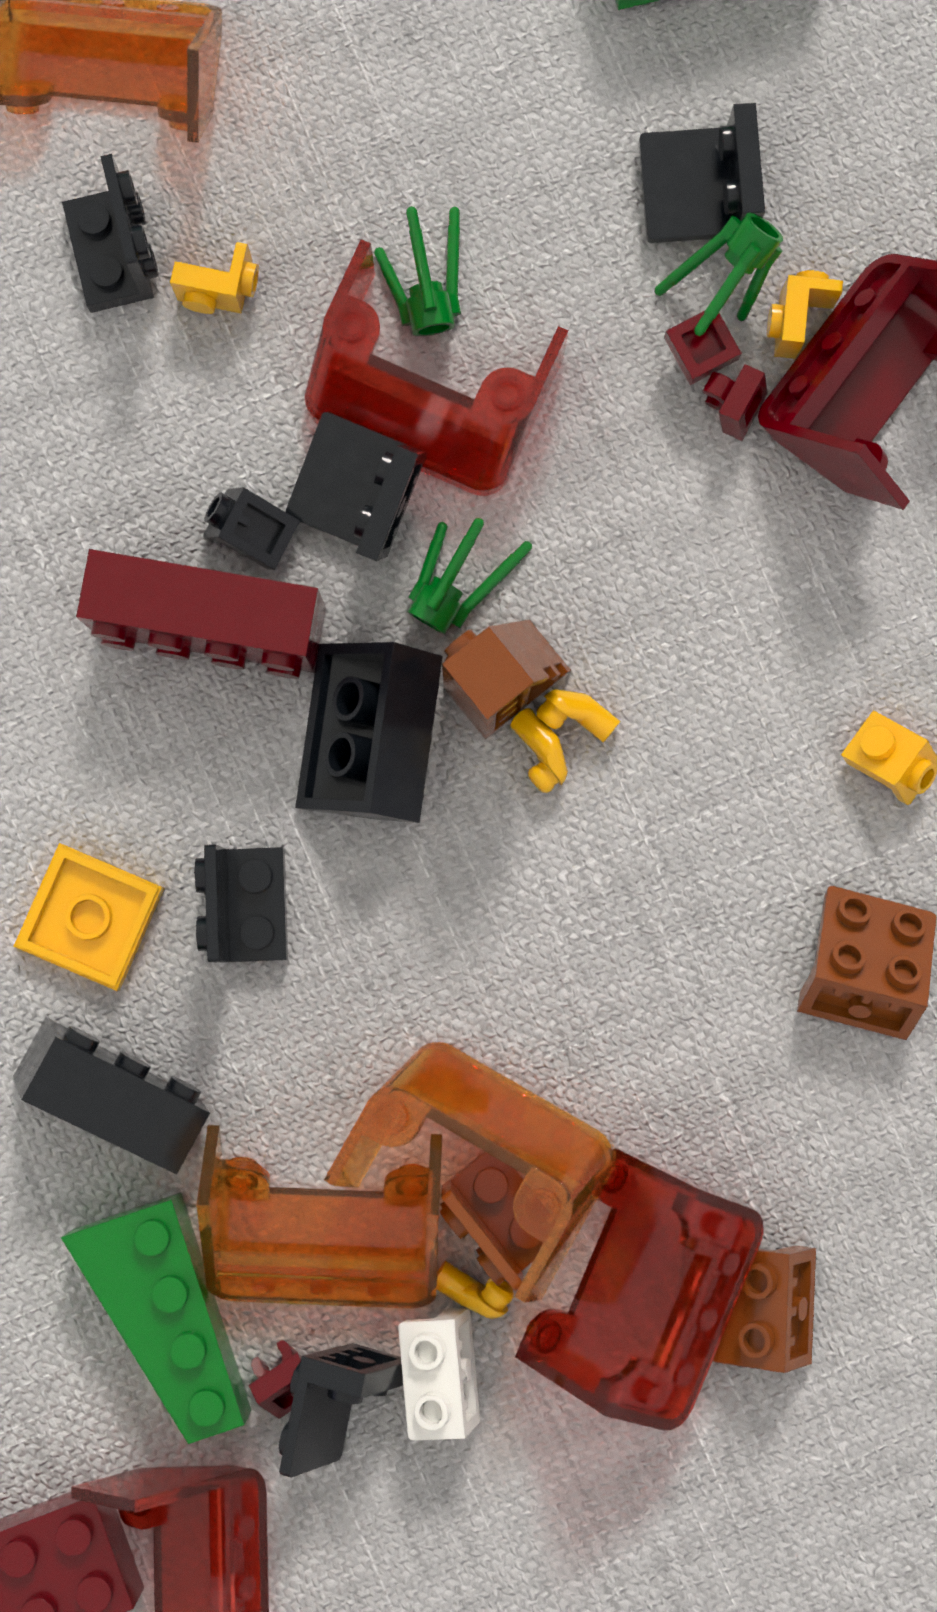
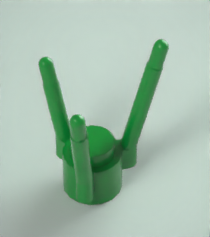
(751, 245)
(430, 307)
(438, 603)

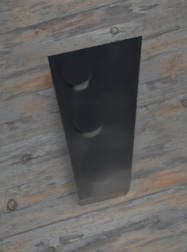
(110, 1095)

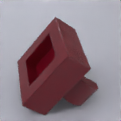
(702, 354)
(736, 400)
(273, 1385)

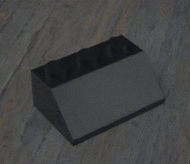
(369, 731)

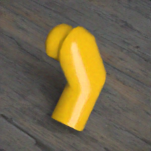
(579, 707)
(547, 747)
(483, 1299)

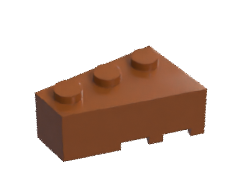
(500, 672)

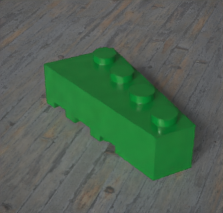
(156, 1294)

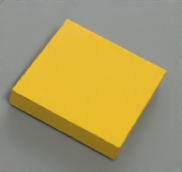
(89, 917)

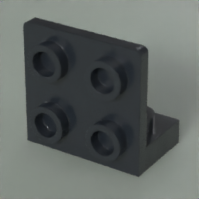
(701, 178)
(111, 242)
(356, 484)
(242, 904)
(323, 1394)

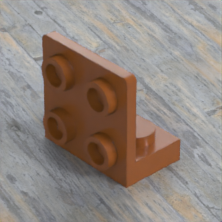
(870, 964)
(481, 1205)
(773, 1313)

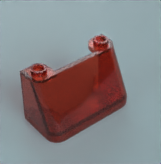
(649, 1297)

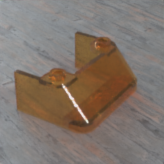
(113, 53)
(557, 1152)
(318, 1242)

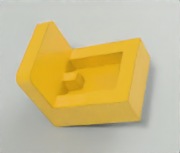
(207, 288)
(789, 317)
(893, 757)

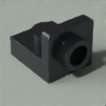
(250, 526)

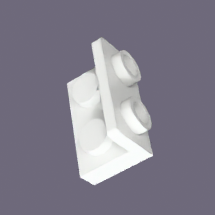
(439, 1376)

